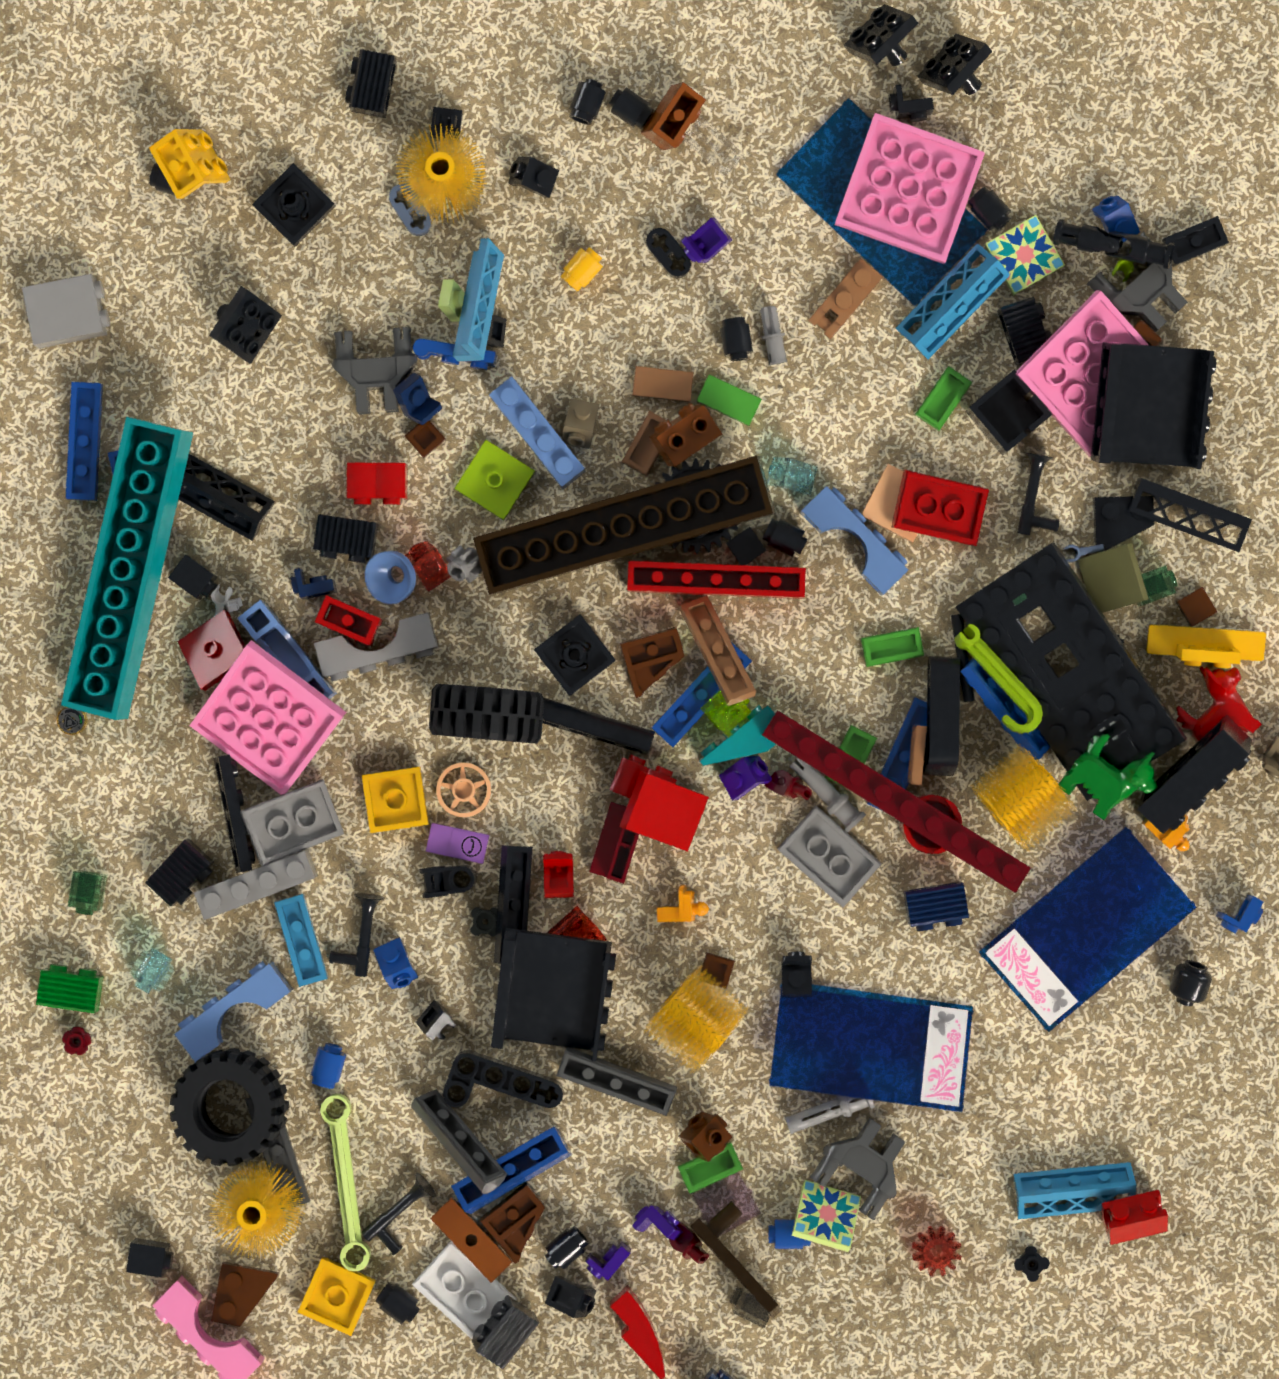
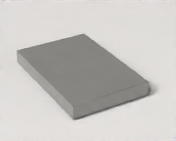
(292, 822)
(829, 856)

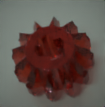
(947, 1246)

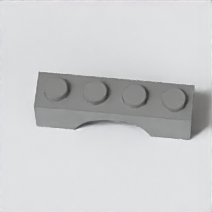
(413, 636)
(256, 884)

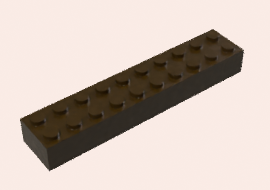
(624, 525)

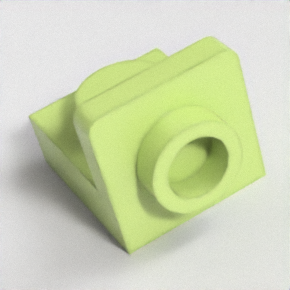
(451, 299)

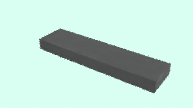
(283, 1154)

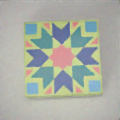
(1025, 254)
(826, 1216)

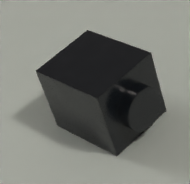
(194, 578)
(149, 1257)

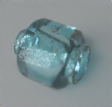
(152, 971)

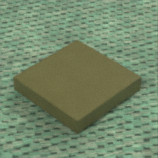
(1113, 578)

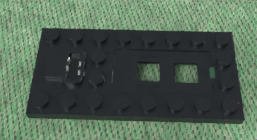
(1098, 695)

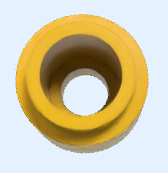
(581, 268)

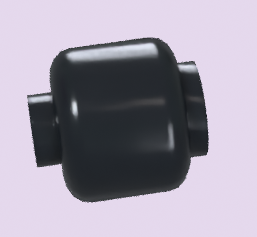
(1190, 983)

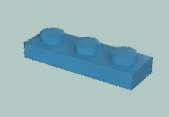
(301, 940)

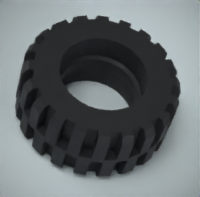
(486, 713)
(195, 1123)

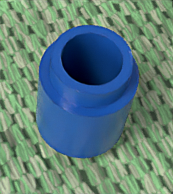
(328, 1065)
(781, 1233)

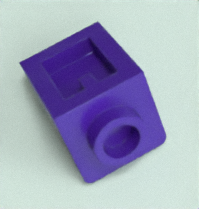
(614, 1258)

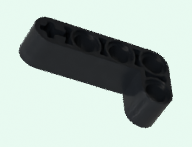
(942, 716)
(504, 1085)

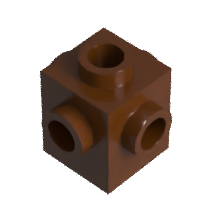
(705, 1135)

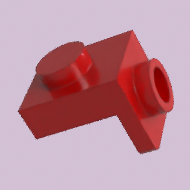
(558, 875)

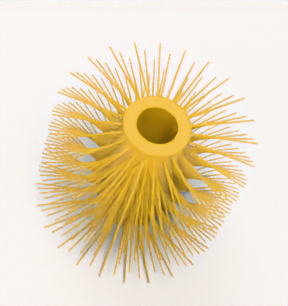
(432, 170)
(1024, 796)
(696, 1019)
(249, 1217)

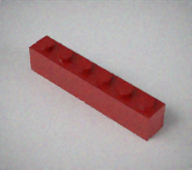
(716, 579)

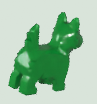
(1105, 780)

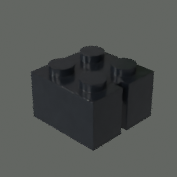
(1005, 413)

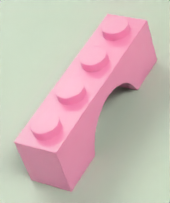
(180, 1308)

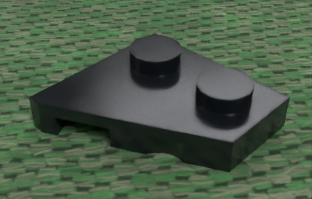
(1115, 523)

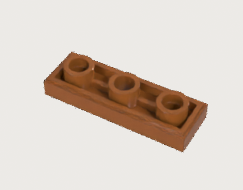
(485, 1253)

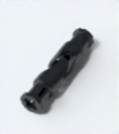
(1094, 239)

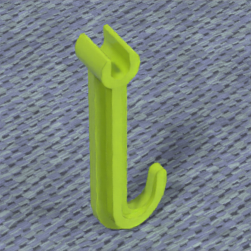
(1004, 678)

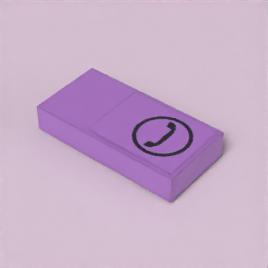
(457, 843)

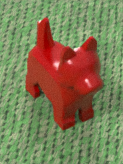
(1226, 701)

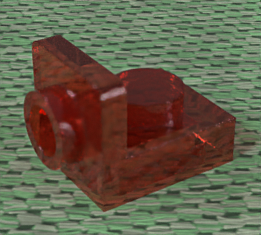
(428, 565)

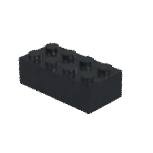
(1196, 774)

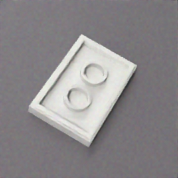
(460, 1289)

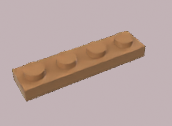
(717, 650)

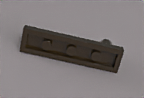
(709, 1235)

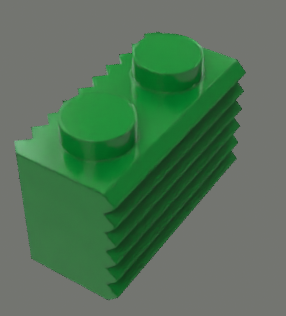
(70, 989)

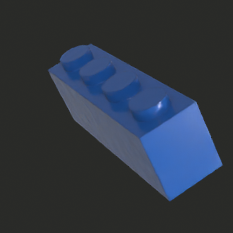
(520, 1165)

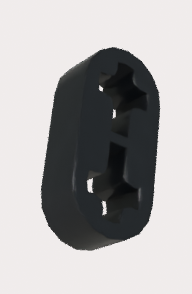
(673, 248)

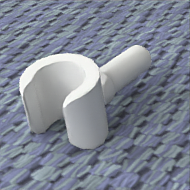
(219, 599)

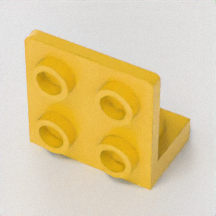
(188, 161)

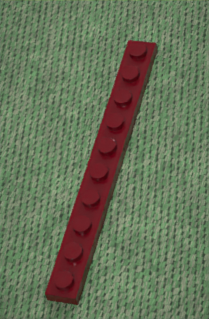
(896, 801)

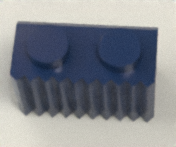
(935, 905)

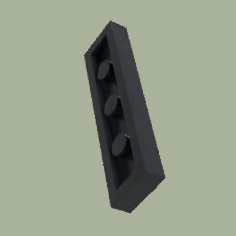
(232, 800)
(512, 893)

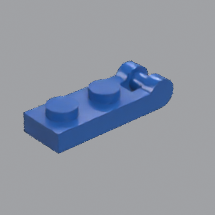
(425, 348)

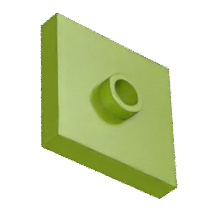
(494, 480)

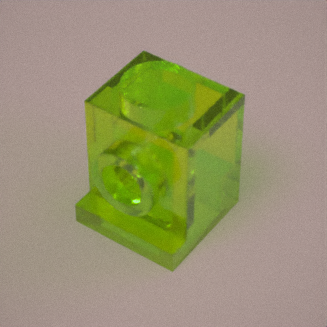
(725, 717)

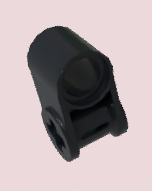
(445, 880)

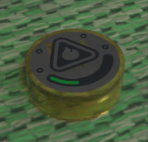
(72, 721)

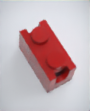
(348, 620)
(1134, 1217)

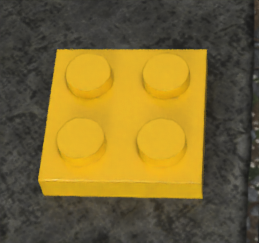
(395, 799)
(336, 1296)

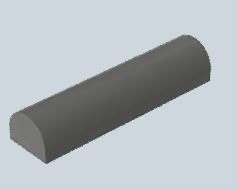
(617, 1081)
(459, 1141)

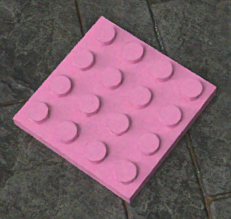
(909, 188)
(1068, 365)
(267, 718)

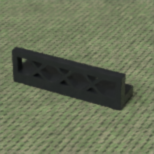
(1193, 504)
(225, 509)

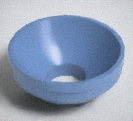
(380, 581)

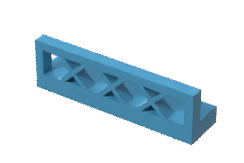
(478, 302)
(956, 304)
(1072, 1185)

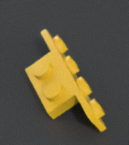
(1206, 644)

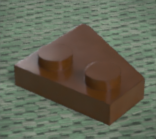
(651, 657)
(514, 1220)
(239, 1292)

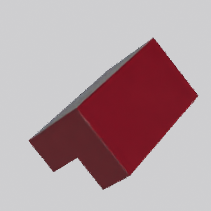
(614, 846)

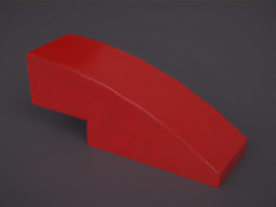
(639, 1330)

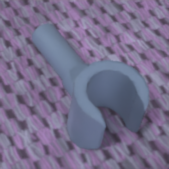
(1082, 551)

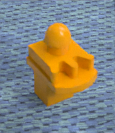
(1171, 837)
(685, 911)

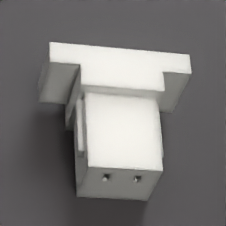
(233, 604)

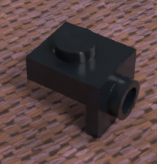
(915, 109)
(533, 176)

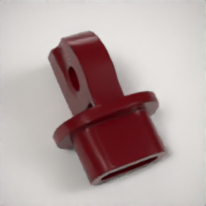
(788, 786)
(689, 1245)

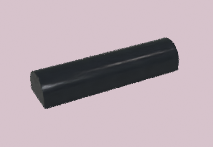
(597, 726)

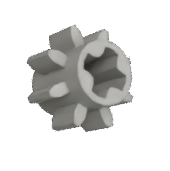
(464, 564)

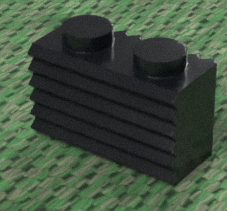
(371, 83)
(1023, 328)
(345, 537)
(180, 873)
(504, 1331)

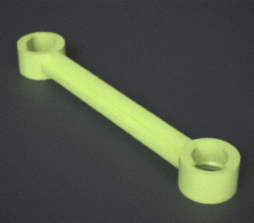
(345, 1182)

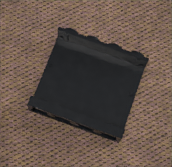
(1153, 405)
(553, 990)

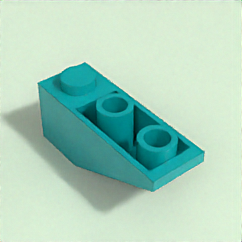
(744, 740)

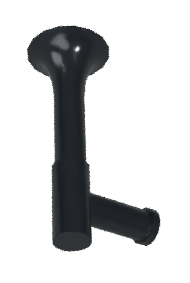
(1027, 517)
(361, 959)
(377, 1227)

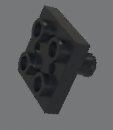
(882, 36)
(956, 65)
(291, 186)
(241, 321)
(572, 676)

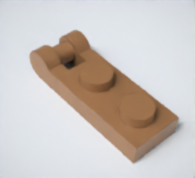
(846, 297)

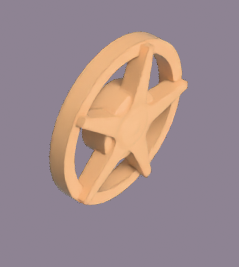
(463, 789)

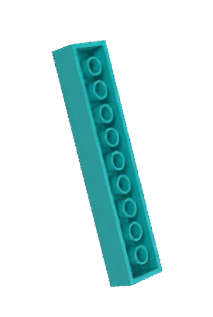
(127, 569)

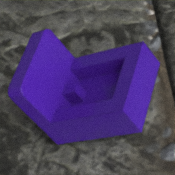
(706, 241)
(745, 776)
(665, 1222)

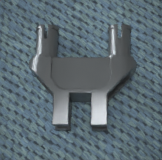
(1142, 292)
(375, 373)
(865, 1162)

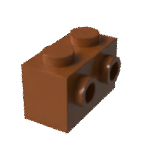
(673, 116)
(685, 434)

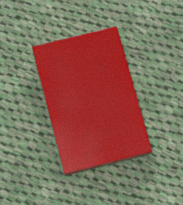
(940, 508)
(664, 811)

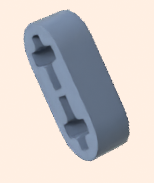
(404, 214)

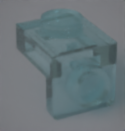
(792, 475)

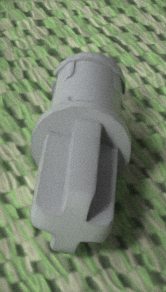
(773, 335)

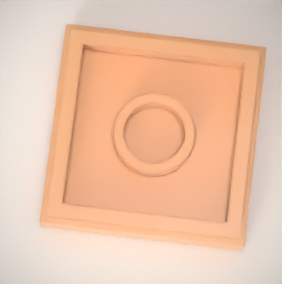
(883, 502)

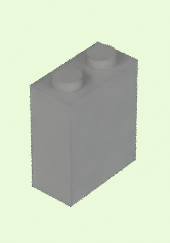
(66, 311)

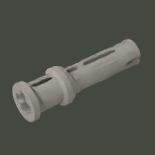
(837, 803)
(796, 1123)

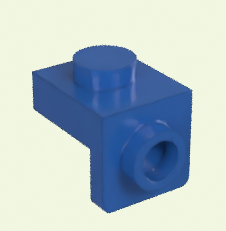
(1116, 216)
(1248, 913)
(395, 964)

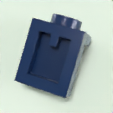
(415, 400)
(318, 585)

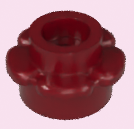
(83, 1037)

